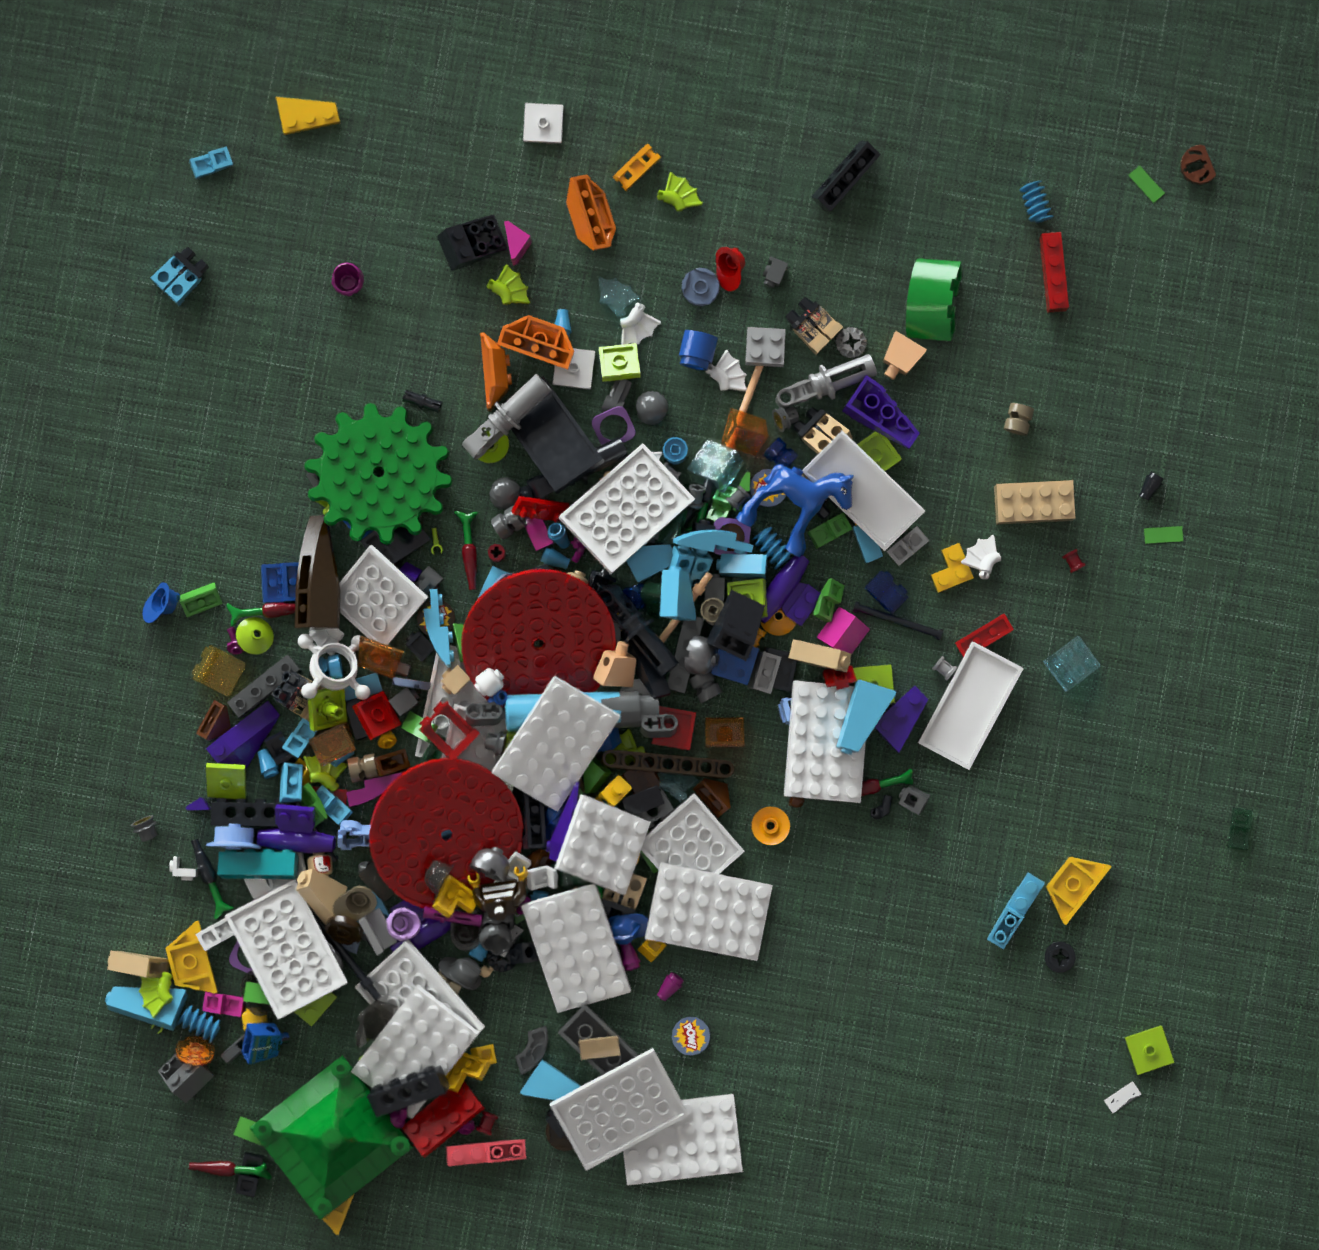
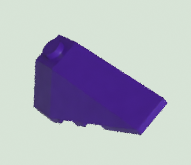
(877, 411)
(245, 738)
(562, 826)

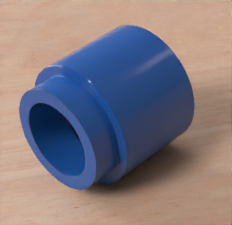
(697, 350)

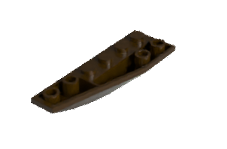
(317, 580)

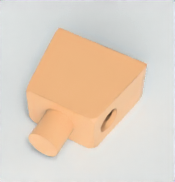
(902, 355)
(616, 667)

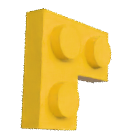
(956, 571)
(453, 894)
(466, 1066)

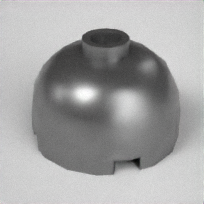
(701, 656)
(491, 863)

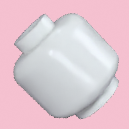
(489, 682)

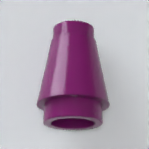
(629, 957)
(670, 985)

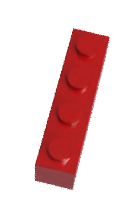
(1054, 272)

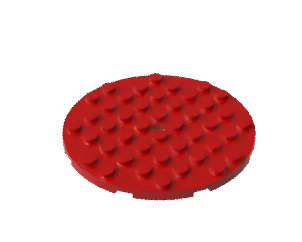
(535, 607)
(435, 799)

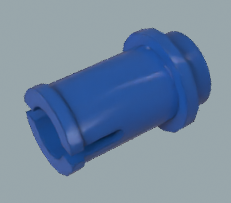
(499, 698)

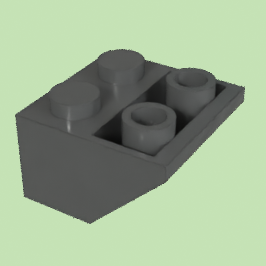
(184, 1079)

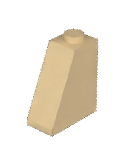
(820, 656)
(319, 892)
(137, 964)

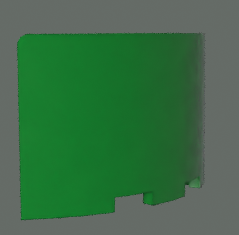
(930, 299)

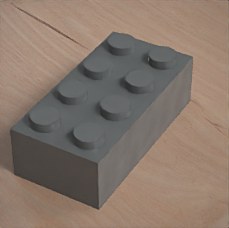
(588, 1025)

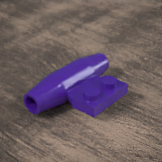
(787, 593)
(296, 832)
(429, 929)

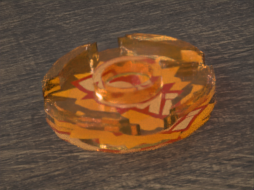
(195, 1051)

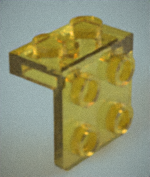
(218, 670)

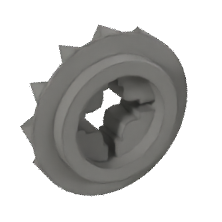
(846, 349)

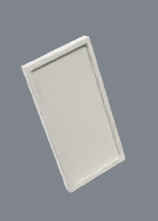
(877, 500)
(970, 705)

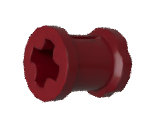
(492, 548)
(1073, 560)
(487, 1122)

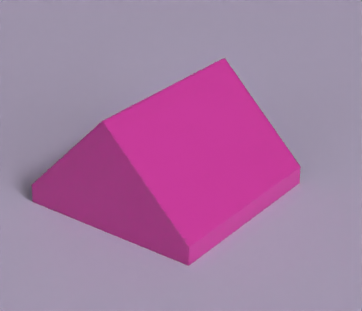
(517, 241)
(843, 631)

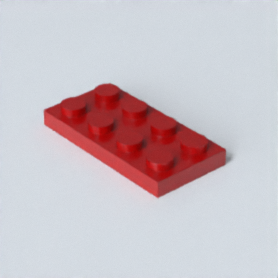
(442, 1119)

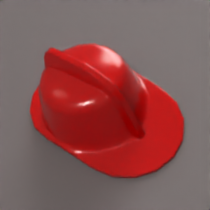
(729, 267)

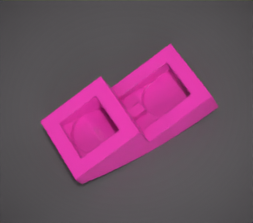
(538, 533)
(223, 1004)

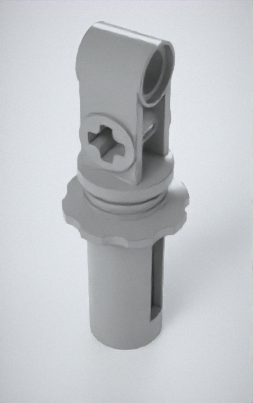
(821, 384)
(506, 416)

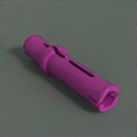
(457, 917)

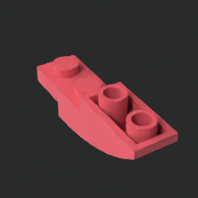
(486, 1152)

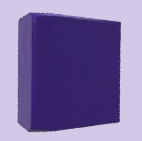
(411, 572)
(199, 804)

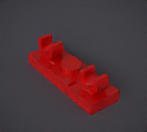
(539, 508)

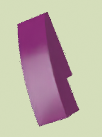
(373, 789)

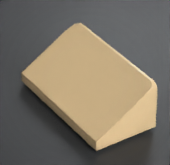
(599, 1047)

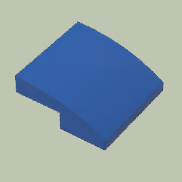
(279, 582)

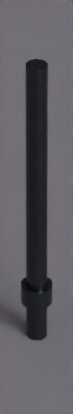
(366, 982)

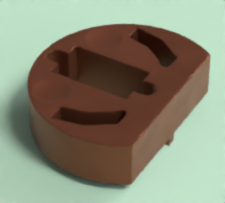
(1192, 158)

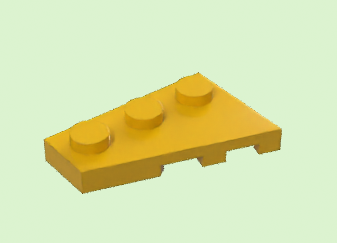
(304, 115)

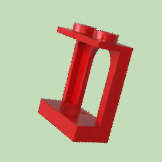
(446, 710)

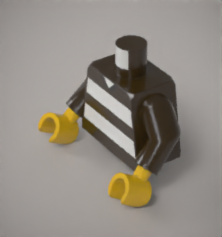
(500, 898)

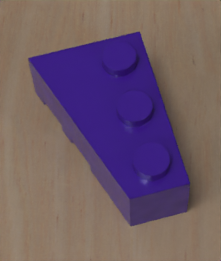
(900, 718)

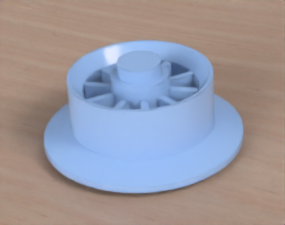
(234, 838)

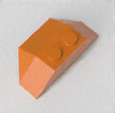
(590, 213)
(538, 340)
(495, 371)

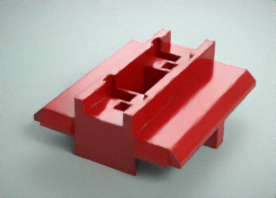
(839, 678)

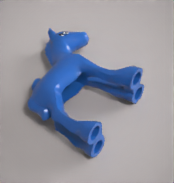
(802, 493)

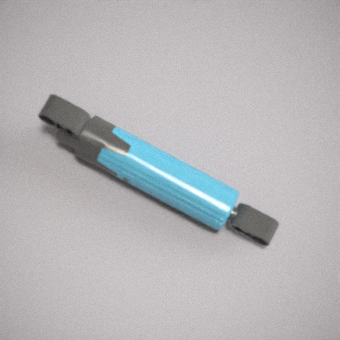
(633, 711)

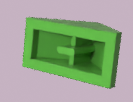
(595, 776)

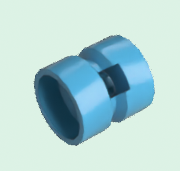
(675, 450)
(331, 666)

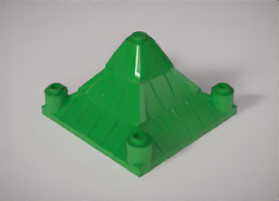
(330, 1138)

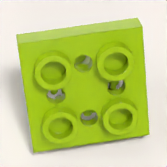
(332, 706)

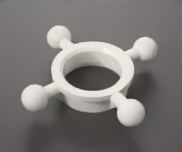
(310, 690)

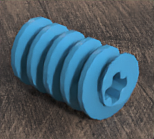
(1036, 202)
(772, 547)
(199, 1023)

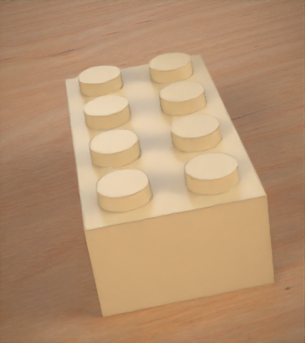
(1034, 502)

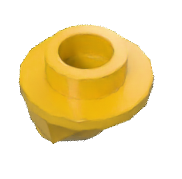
(387, 740)

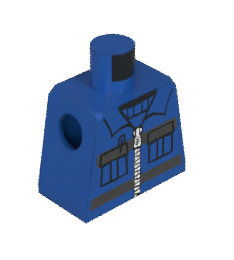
(262, 1041)

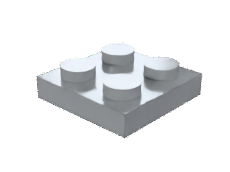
(765, 347)

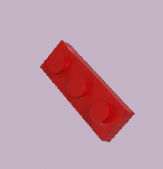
(986, 634)

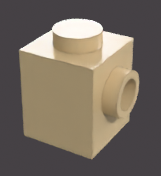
(454, 680)

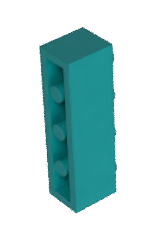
(258, 864)

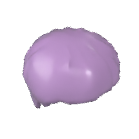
(403, 924)

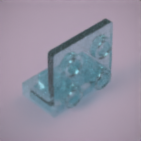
(717, 464)
(1072, 663)

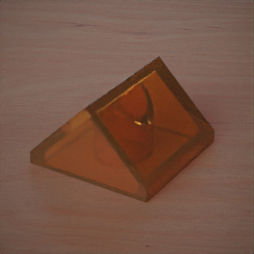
(744, 432)
(378, 657)
(724, 732)
(333, 744)

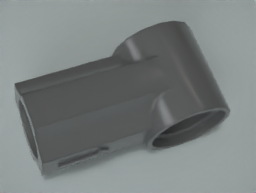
(617, 395)
(428, 580)

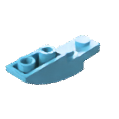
(707, 539)
(439, 636)
(1015, 910)

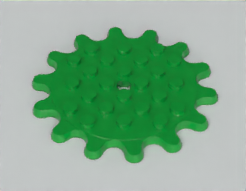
(374, 501)

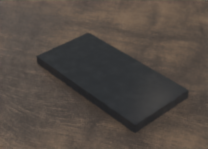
(557, 443)

